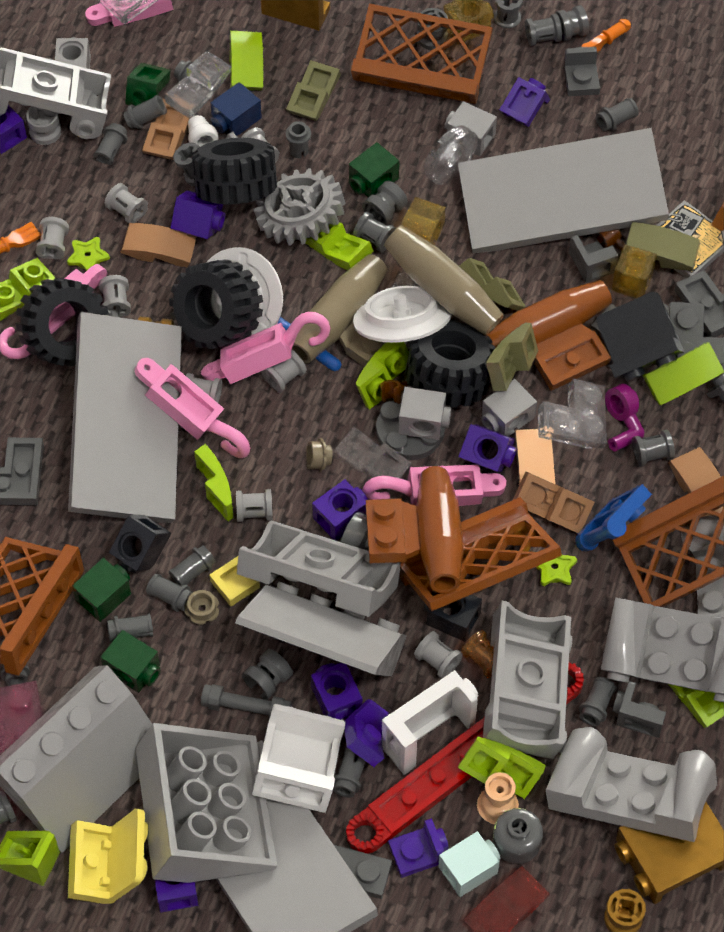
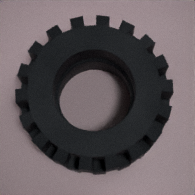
(234, 170)
(194, 308)
(36, 316)
(451, 363)

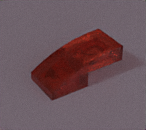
(508, 903)

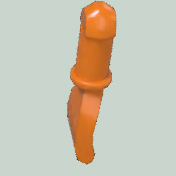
(607, 36)
(20, 237)

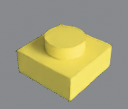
(231, 585)

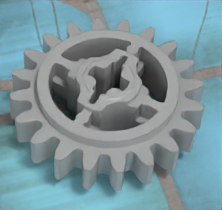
(305, 205)

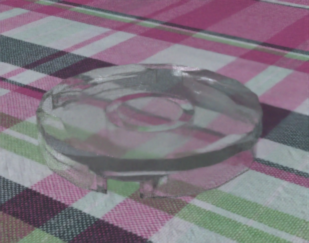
(456, 147)

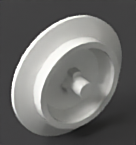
(267, 279)
(400, 315)

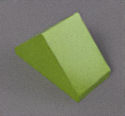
(29, 854)

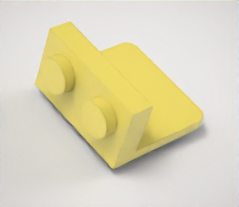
(107, 859)

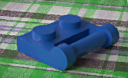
(612, 517)

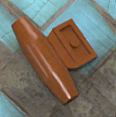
(563, 342)
(428, 529)

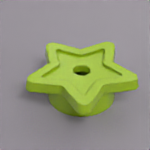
(81, 248)
(557, 575)

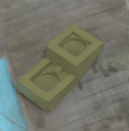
(314, 90)
(672, 247)
(496, 288)
(512, 354)

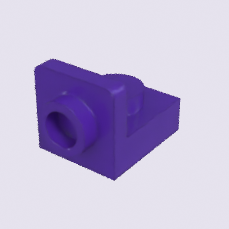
(524, 100)
(364, 732)
(418, 849)

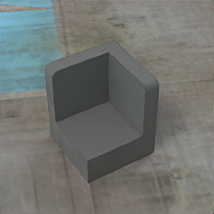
(592, 259)

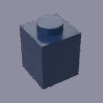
(235, 110)

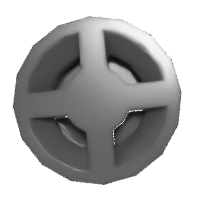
(573, 22)

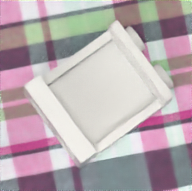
(424, 713)
(299, 758)

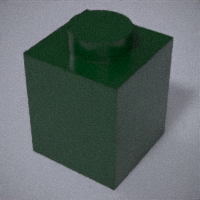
(102, 589)

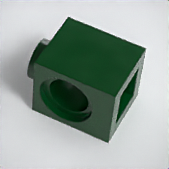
(372, 170)
(132, 661)

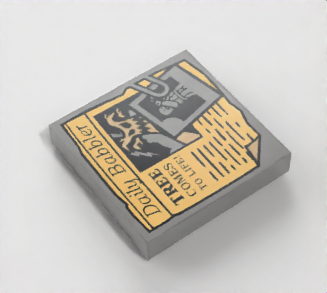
(694, 223)

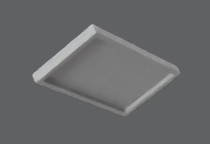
(563, 191)
(120, 438)
(307, 889)

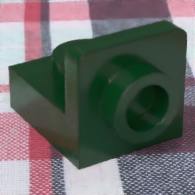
(145, 83)

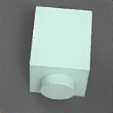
(469, 863)

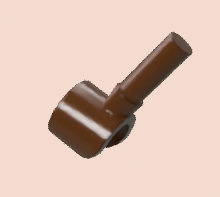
(611, 238)
(392, 389)

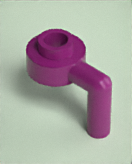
(623, 405)

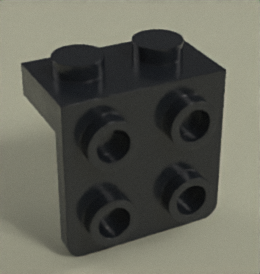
(639, 336)

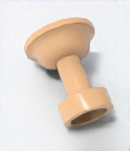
(497, 797)

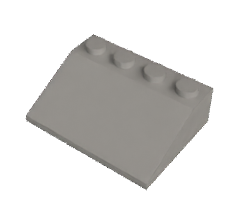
(323, 629)
(76, 755)
(203, 804)

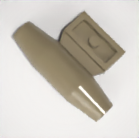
(443, 280)
(339, 307)

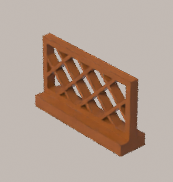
(410, 77)
(658, 526)
(481, 534)
(38, 608)

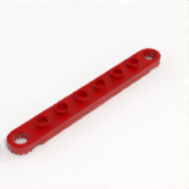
(425, 786)

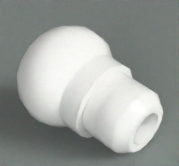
(201, 131)

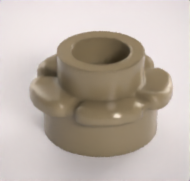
(318, 454)
(198, 599)

